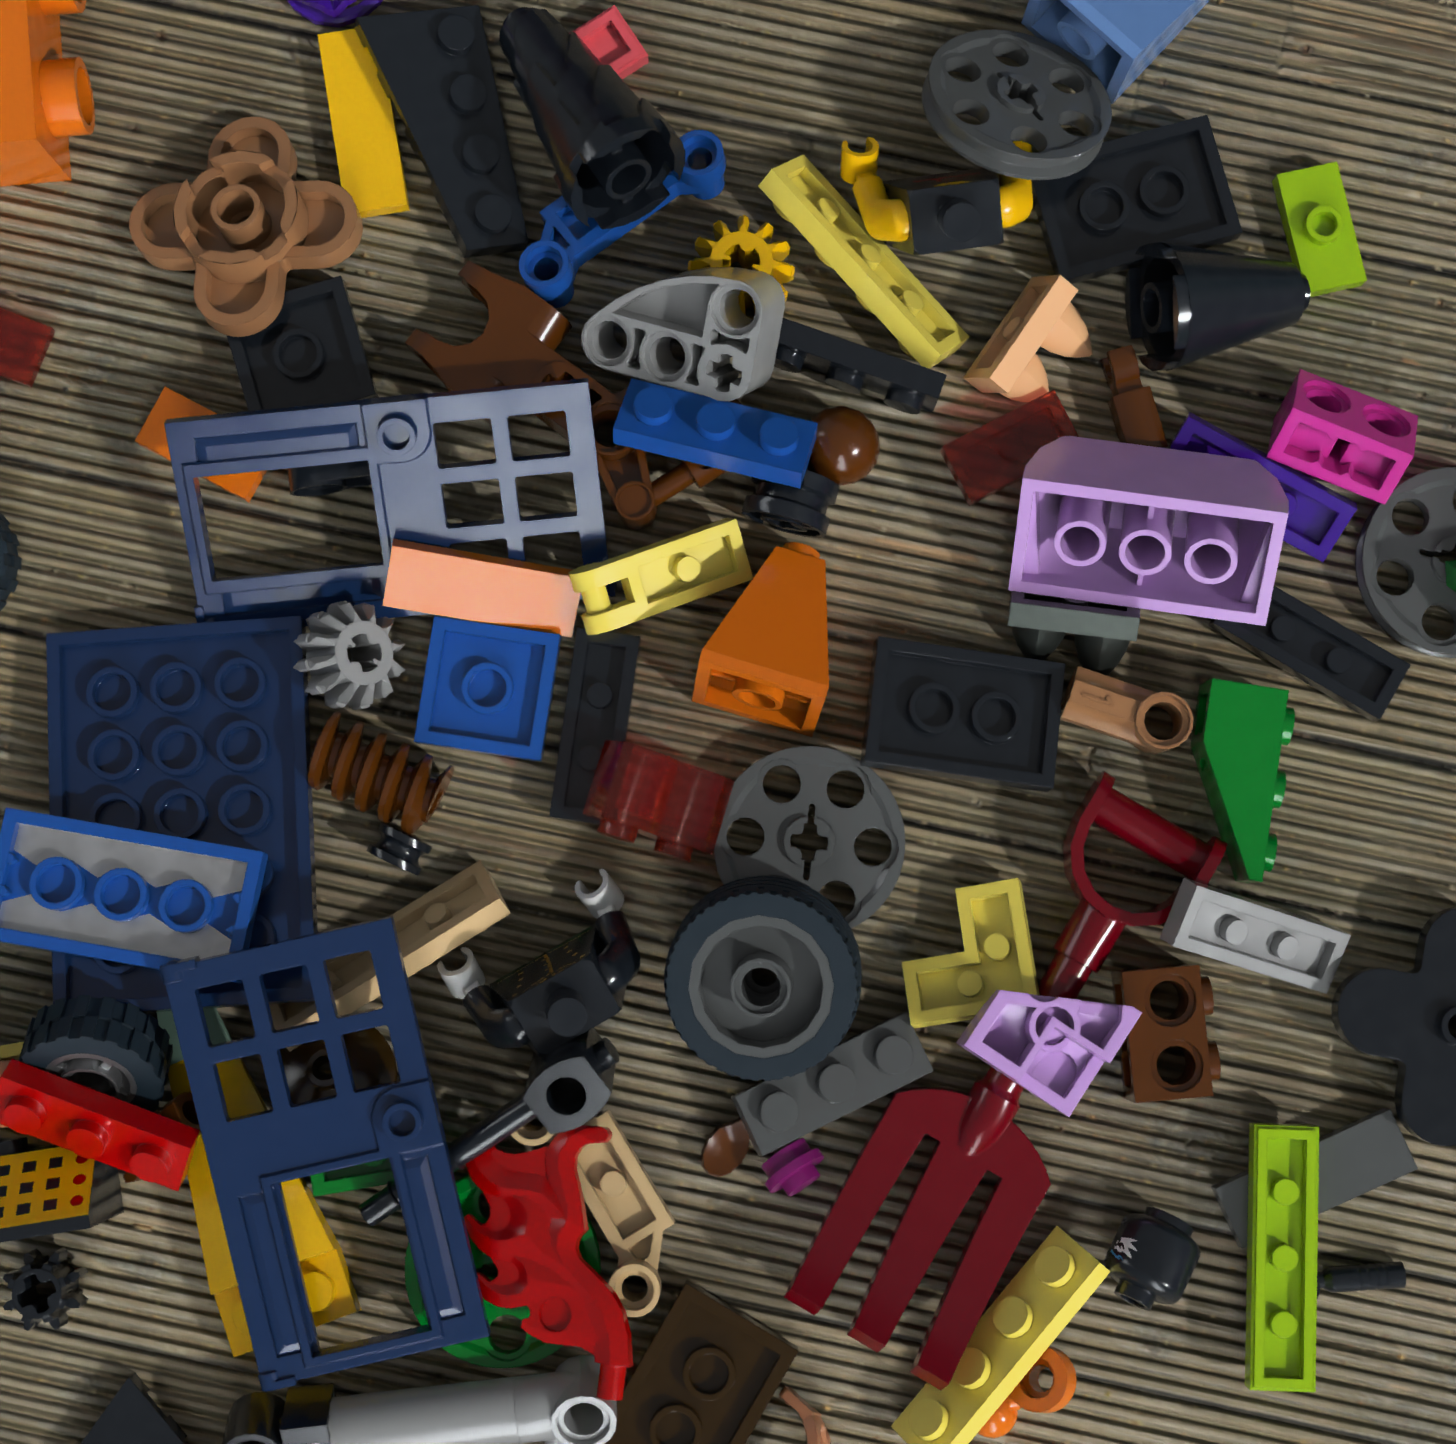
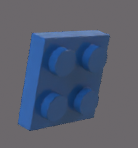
(487, 688)

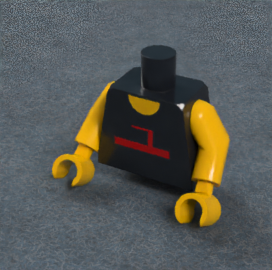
(936, 209)

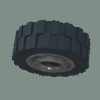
(102, 1048)

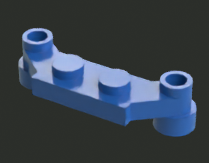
(567, 243)

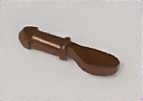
(725, 1148)

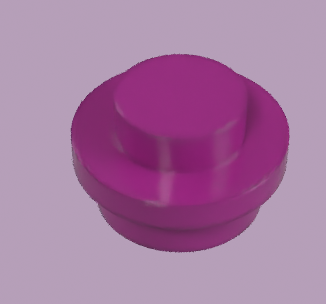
(792, 1168)

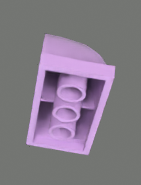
(1149, 529)

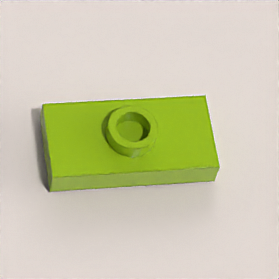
(1319, 228)

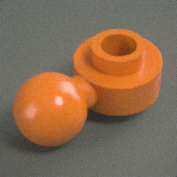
(1031, 1396)

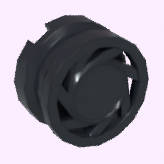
(792, 508)

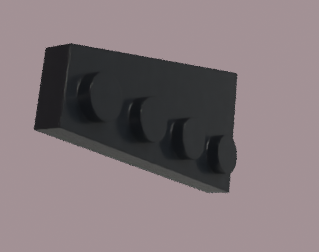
(448, 99)

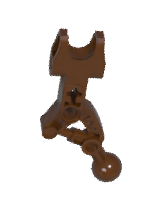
(520, 350)

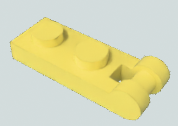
(662, 575)

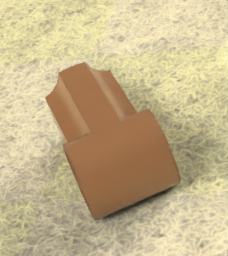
(1120, 710)

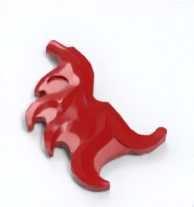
(535, 1247)

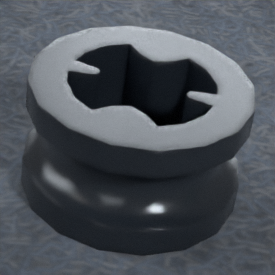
(399, 849)

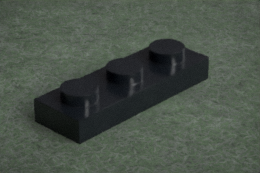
(854, 367)
(1322, 654)
(594, 712)

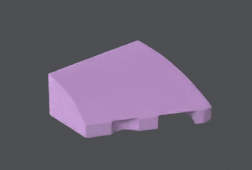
(1048, 1042)

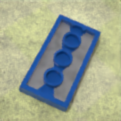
(123, 891)

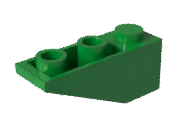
(1238, 756)

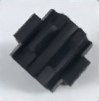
(49, 1307)

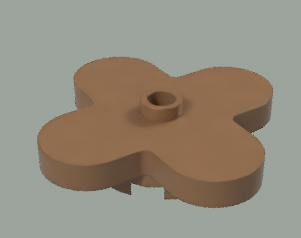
(245, 226)

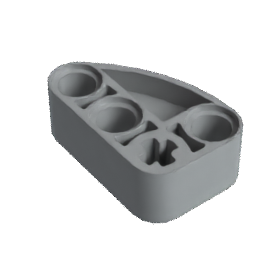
(706, 319)

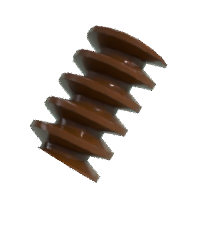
(376, 775)

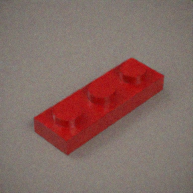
(96, 1125)

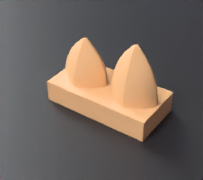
(1036, 319)

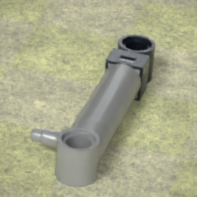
(505, 1410)

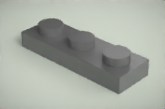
(846, 1080)

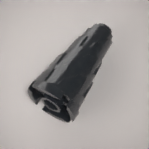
(595, 130)

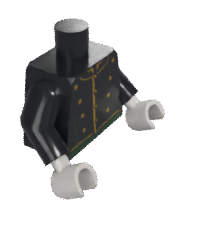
(559, 990)

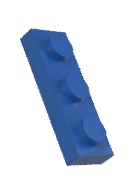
(715, 433)

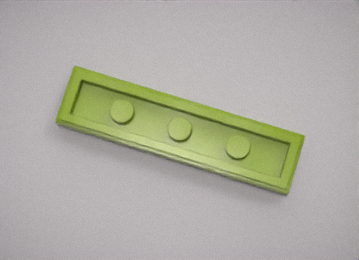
(1282, 1257)

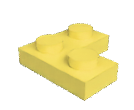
(993, 958)

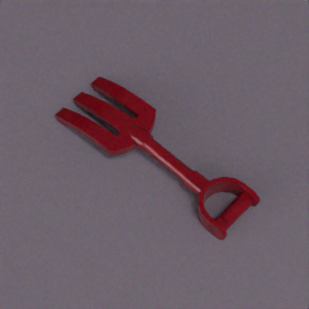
(978, 1128)

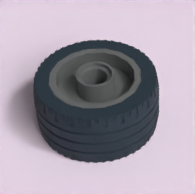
(758, 1025)

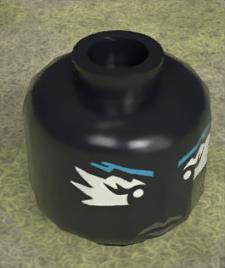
(1152, 1258)

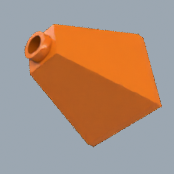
(772, 645)

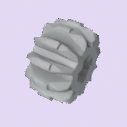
(327, 658)

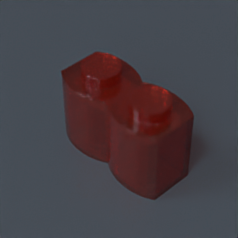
(657, 798)

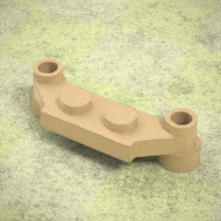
(623, 1205)

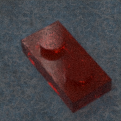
(999, 450)

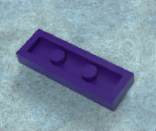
(1315, 511)

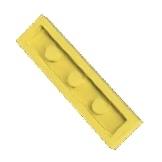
(865, 264)
(1005, 1343)

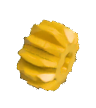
(748, 250)

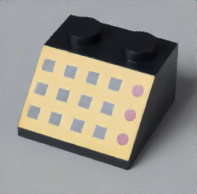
(53, 1191)

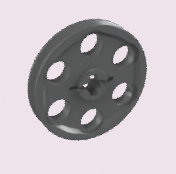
(1016, 104)
(1382, 542)
(840, 826)

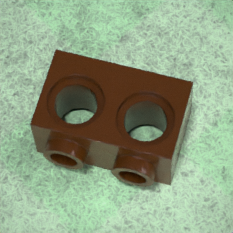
(1153, 1034)

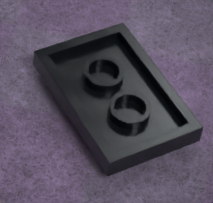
(1137, 193)
(963, 714)

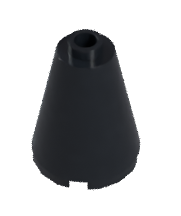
(1207, 301)

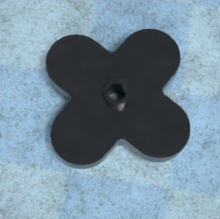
(1407, 1021)

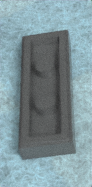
(1350, 1164)

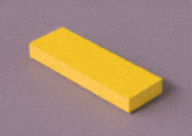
(362, 126)

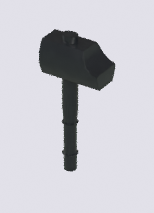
(560, 1090)

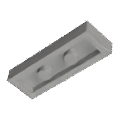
(1254, 936)

